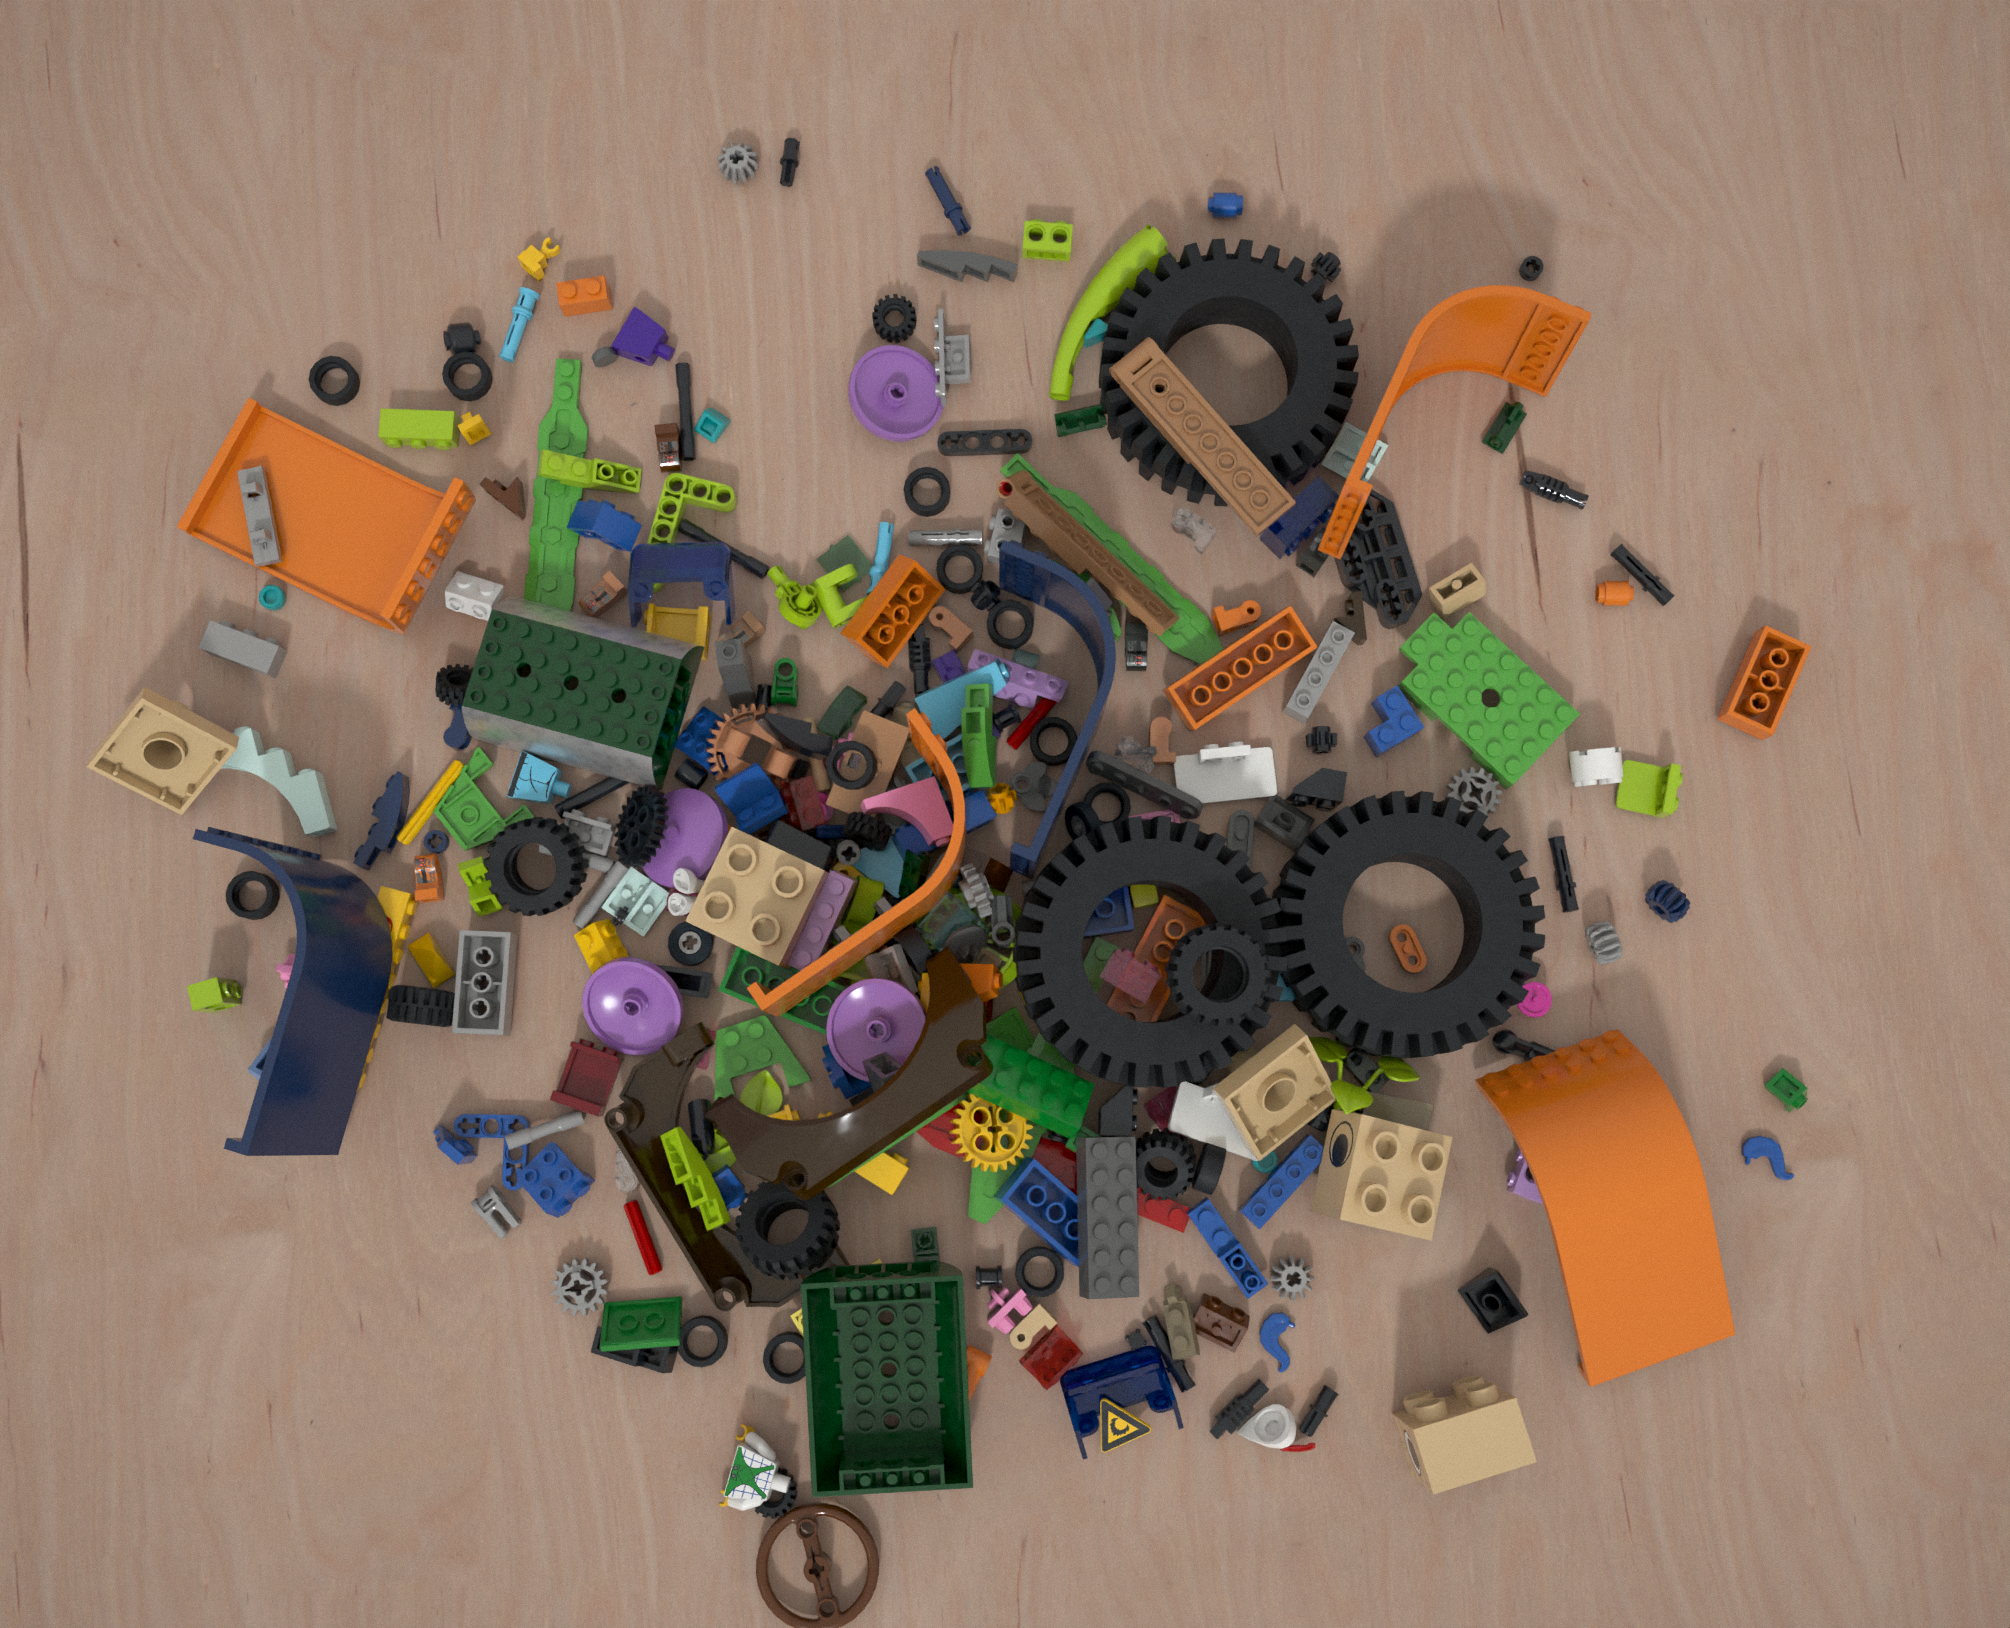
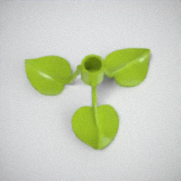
(760, 1095)
(1352, 1097)

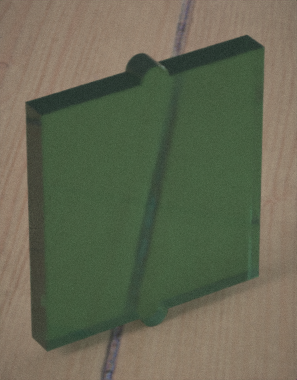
(842, 554)

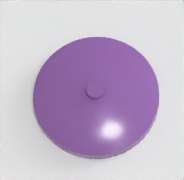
(894, 393)
(692, 838)
(633, 1006)
(871, 1020)

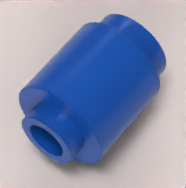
(1225, 205)

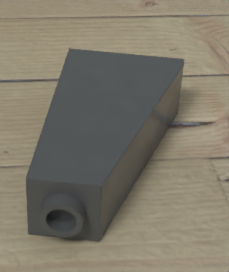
(736, 672)

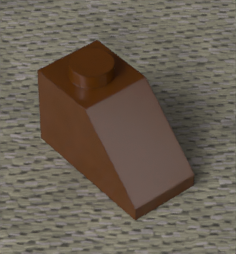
(994, 871)

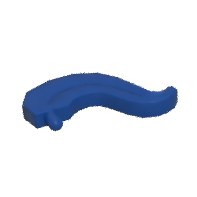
(1763, 1146)
(1269, 1333)

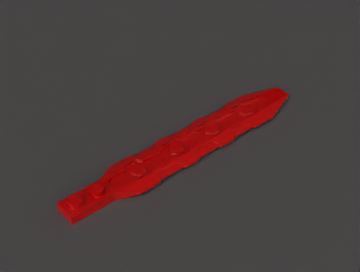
(1060, 1163)

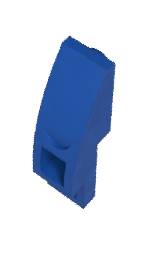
(1227, 1248)

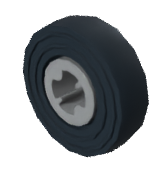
(1081, 819)
(700, 951)

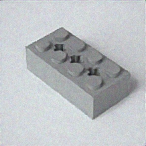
(469, 976)

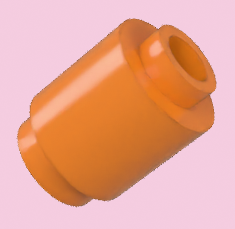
(1614, 593)

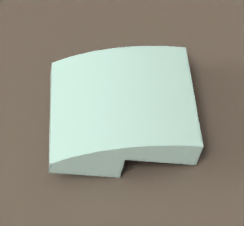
(1345, 450)
(642, 898)

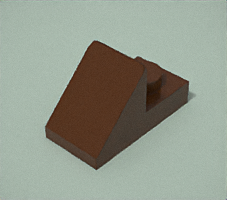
(509, 497)

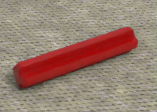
(1029, 722)
(642, 1237)

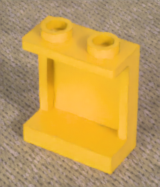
(681, 624)

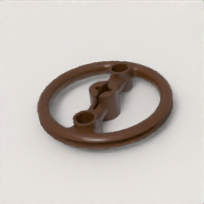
(809, 1513)

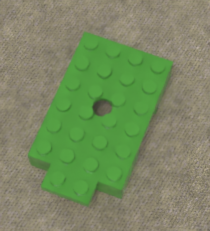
(1448, 685)

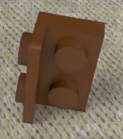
(1220, 1322)

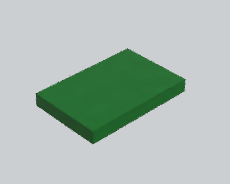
(641, 1324)

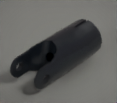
(701, 1128)

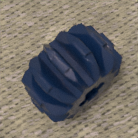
(1667, 901)

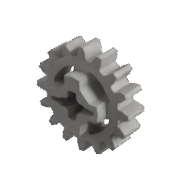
(1469, 785)
(976, 890)
(578, 1276)

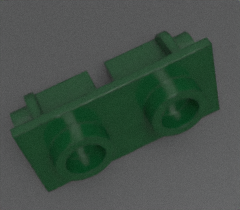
(1080, 420)
(1505, 426)
(913, 867)

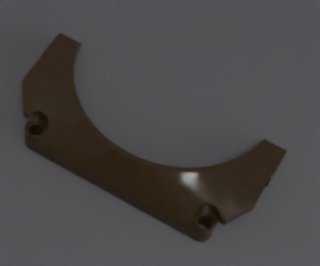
(929, 1080)
(650, 1110)

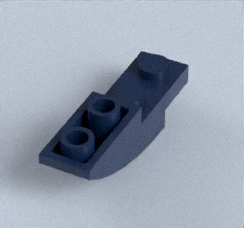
(392, 812)

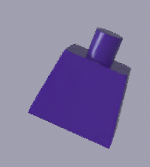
(642, 340)

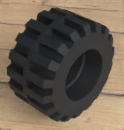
(421, 1006)
(1164, 1182)

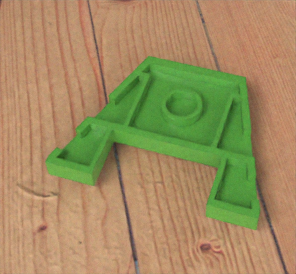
(468, 811)
(750, 1048)

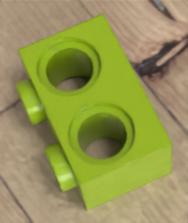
(1047, 247)
(214, 995)

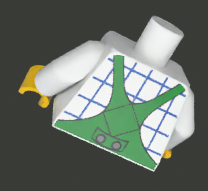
(753, 1473)

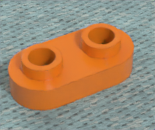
(1408, 948)

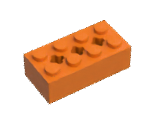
(893, 611)
(1773, 693)

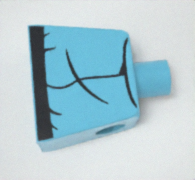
(537, 781)

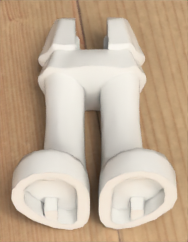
(687, 883)

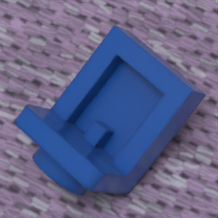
(730, 1187)

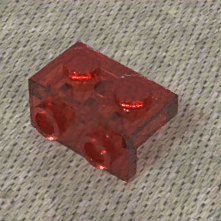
(803, 803)
(1051, 1357)

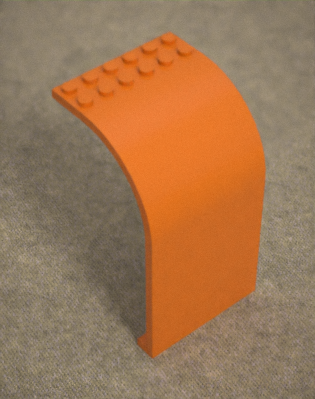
(1480, 330)
(340, 518)
(906, 912)
(1619, 1202)

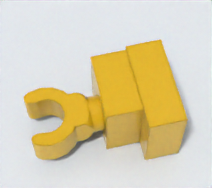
(535, 261)

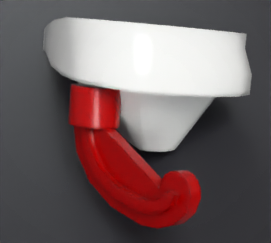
(1274, 1428)

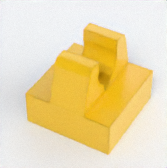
(473, 428)

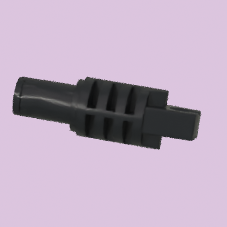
(1552, 489)
(919, 659)
(1238, 1409)

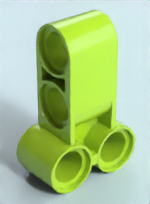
(861, 906)

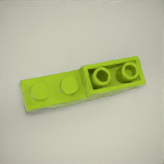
(589, 474)

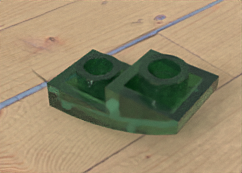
(841, 711)
(925, 1244)

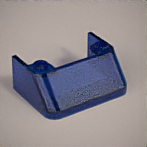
(680, 563)
(1122, 1380)

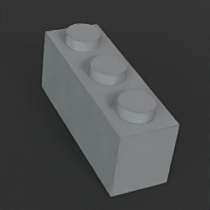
(243, 648)

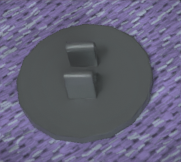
(966, 943)

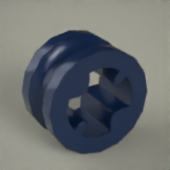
(432, 836)

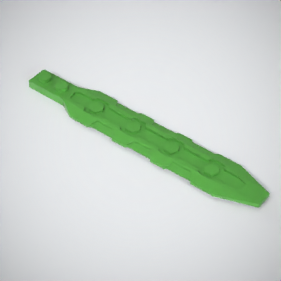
(552, 544)
(1192, 633)
(986, 1184)

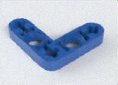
(505, 1127)

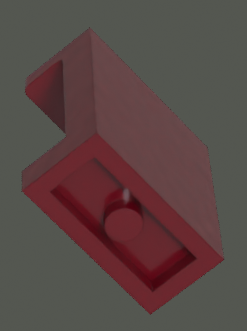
(588, 1078)

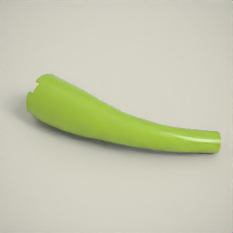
(1103, 297)

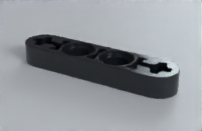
(984, 438)

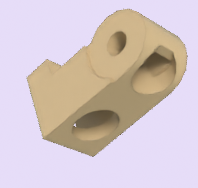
(1030, 1324)

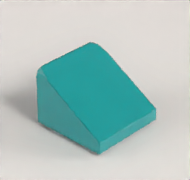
(1095, 333)
(712, 424)

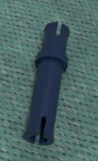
(952, 209)

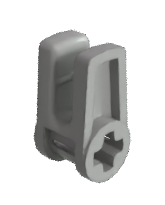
(498, 1203)

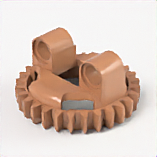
(733, 740)

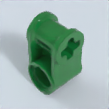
(785, 685)

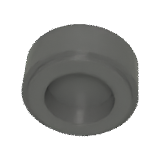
(604, 357)

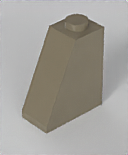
(1399, 1111)

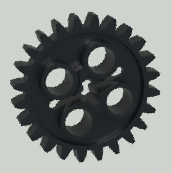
(641, 826)

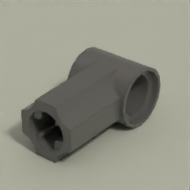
(1002, 919)

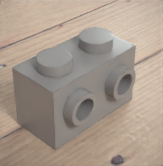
(1005, 528)

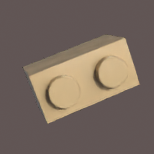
(1457, 591)

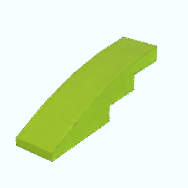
(691, 1170)

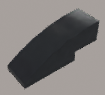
(796, 735)
(690, 981)
(656, 1359)

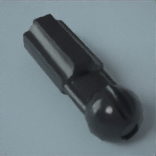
(1507, 1042)

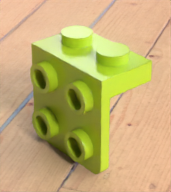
(1649, 788)

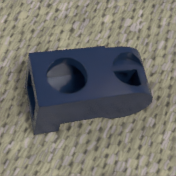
(457, 734)

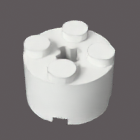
(1595, 765)

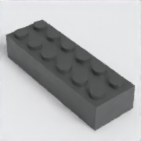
(1107, 1217)

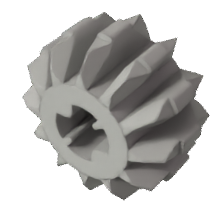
(738, 162)
(1603, 942)
(1291, 1268)

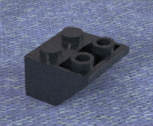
(1321, 789)
(1116, 1113)

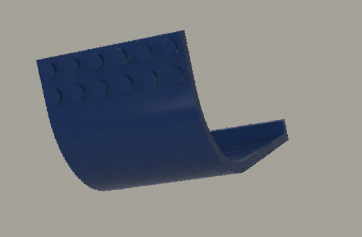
(1065, 594)
(327, 1005)

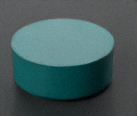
(272, 597)
(1266, 1164)

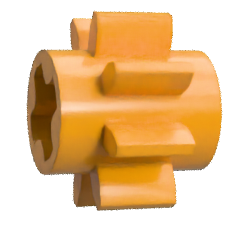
(1001, 798)

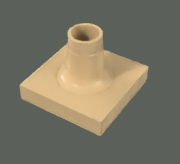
(163, 751)
(1274, 1090)

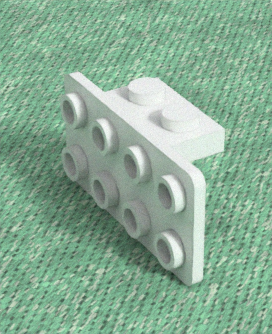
(1227, 773)
(1203, 1118)

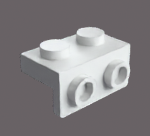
(472, 595)

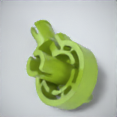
(795, 599)

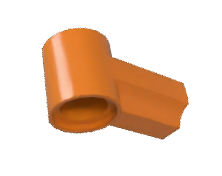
(976, 1366)

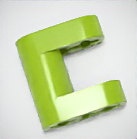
(830, 598)

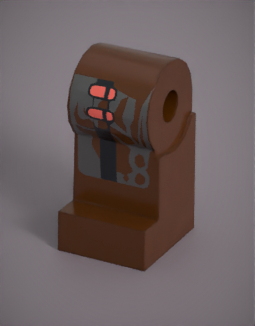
(668, 447)

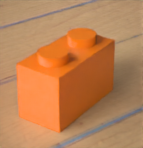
(584, 296)

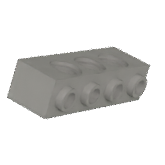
(1318, 672)

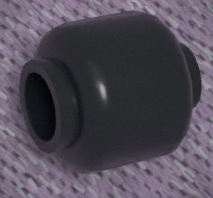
(461, 338)

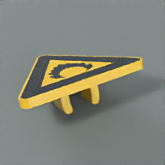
(1119, 1426)

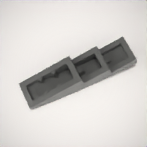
(958, 264)

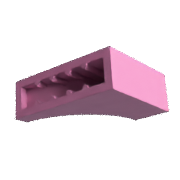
(918, 804)

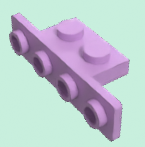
(1024, 682)

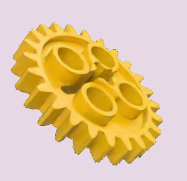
(968, 1130)

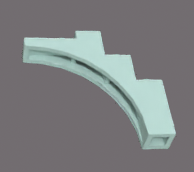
(304, 791)

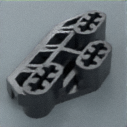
(1373, 564)

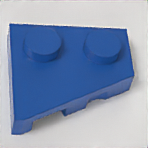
(458, 1150)

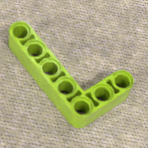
(680, 500)

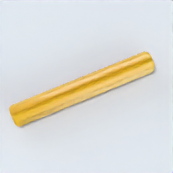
(428, 805)

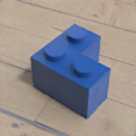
(605, 524)
(1398, 722)

